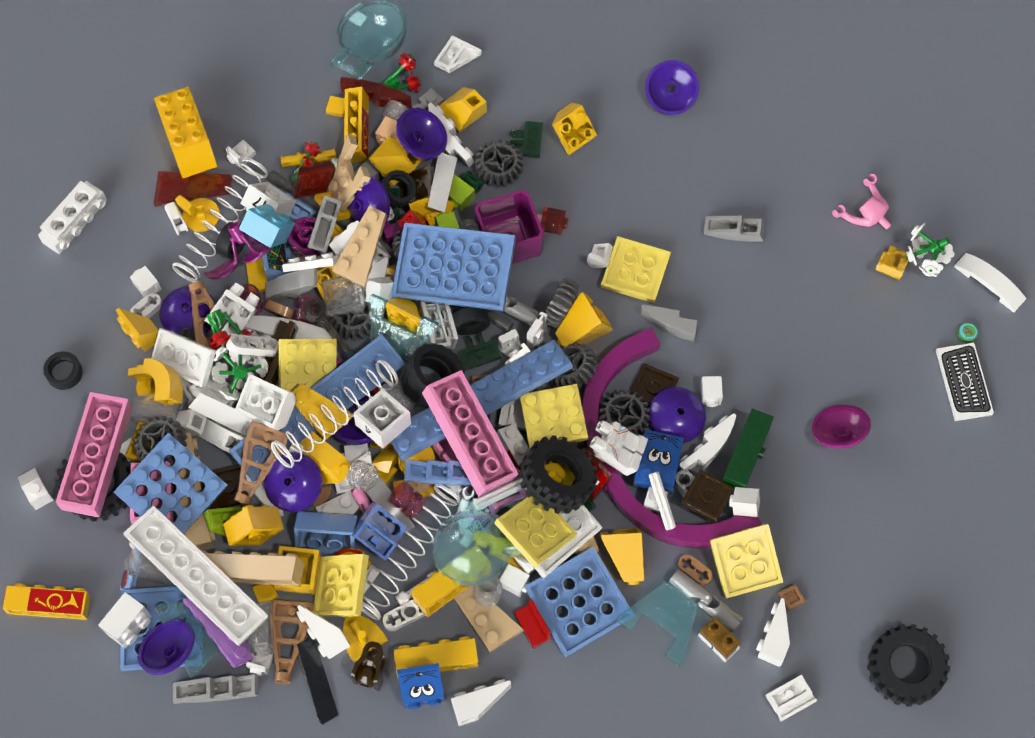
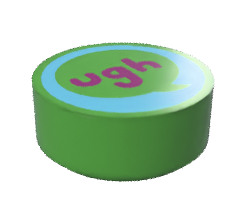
(967, 332)

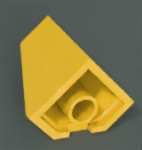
(582, 323)
(330, 461)
(626, 552)

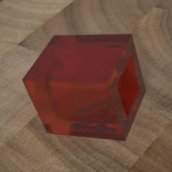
(553, 220)

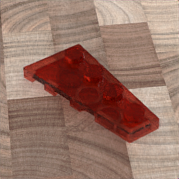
(206, 185)

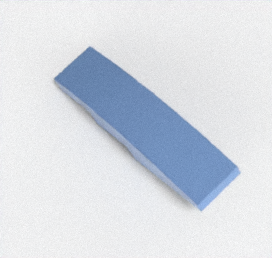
(436, 472)

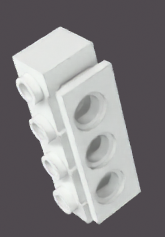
(71, 216)
(445, 332)

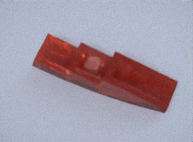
(379, 93)

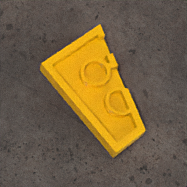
(310, 401)

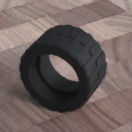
(432, 356)

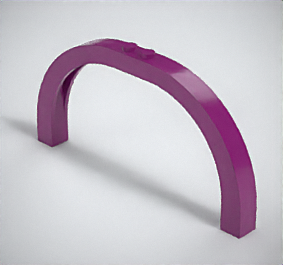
(682, 535)

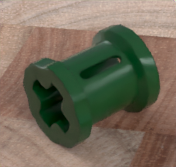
(473, 181)

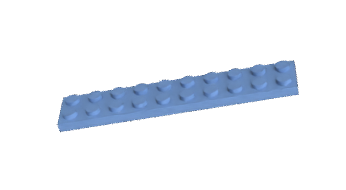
(333, 385)
(492, 393)

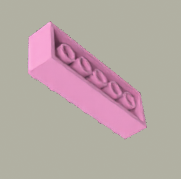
(470, 433)
(94, 454)

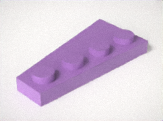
(233, 653)

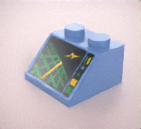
(275, 259)

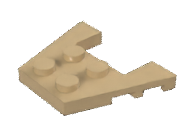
(345, 181)

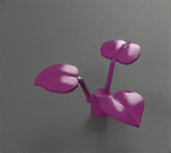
(240, 237)

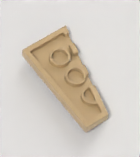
(358, 255)
(489, 623)

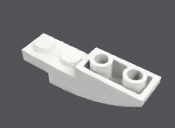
(453, 142)
(714, 442)

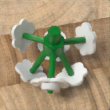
(941, 252)
(239, 372)

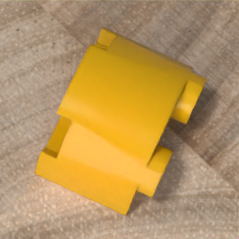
(893, 262)

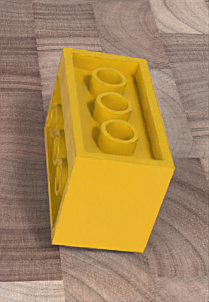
(185, 132)

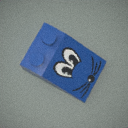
(660, 456)
(421, 686)

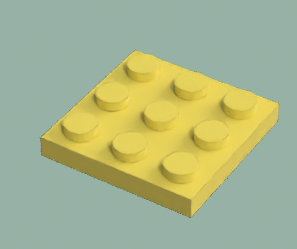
(635, 269)
(305, 361)
(554, 413)
(535, 530)
(746, 560)
(341, 585)

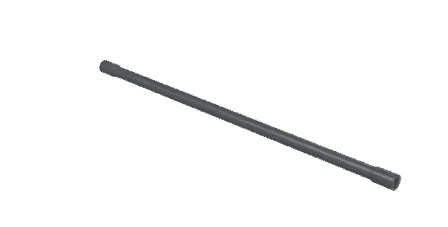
(282, 182)

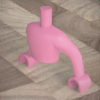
(872, 210)

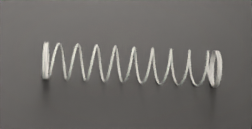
(249, 170)
(289, 456)
(376, 614)

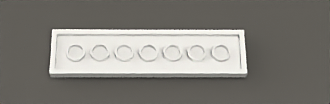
(196, 575)

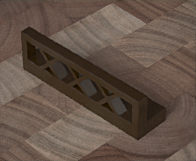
(283, 331)

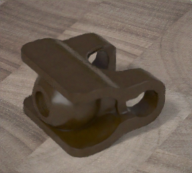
(369, 669)

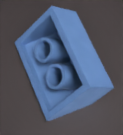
(325, 532)

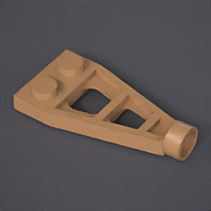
(198, 299)
(257, 435)
(286, 613)

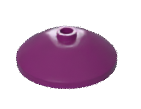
(841, 426)

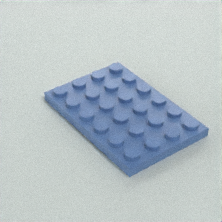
(454, 266)

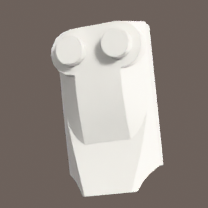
(266, 402)

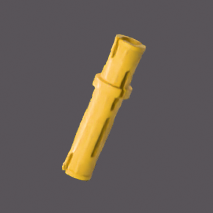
(293, 160)

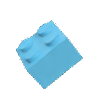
(267, 225)

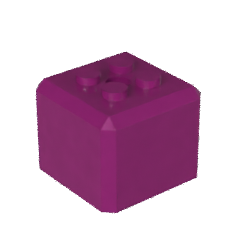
(513, 216)

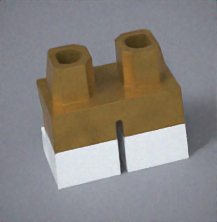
(719, 638)

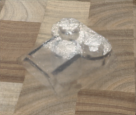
(343, 297)

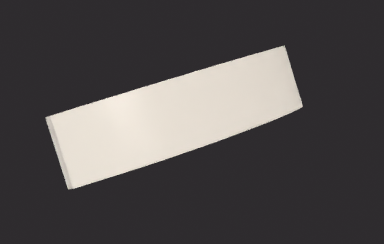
(992, 279)

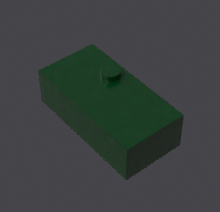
(748, 449)

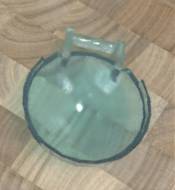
(369, 35)
(471, 548)

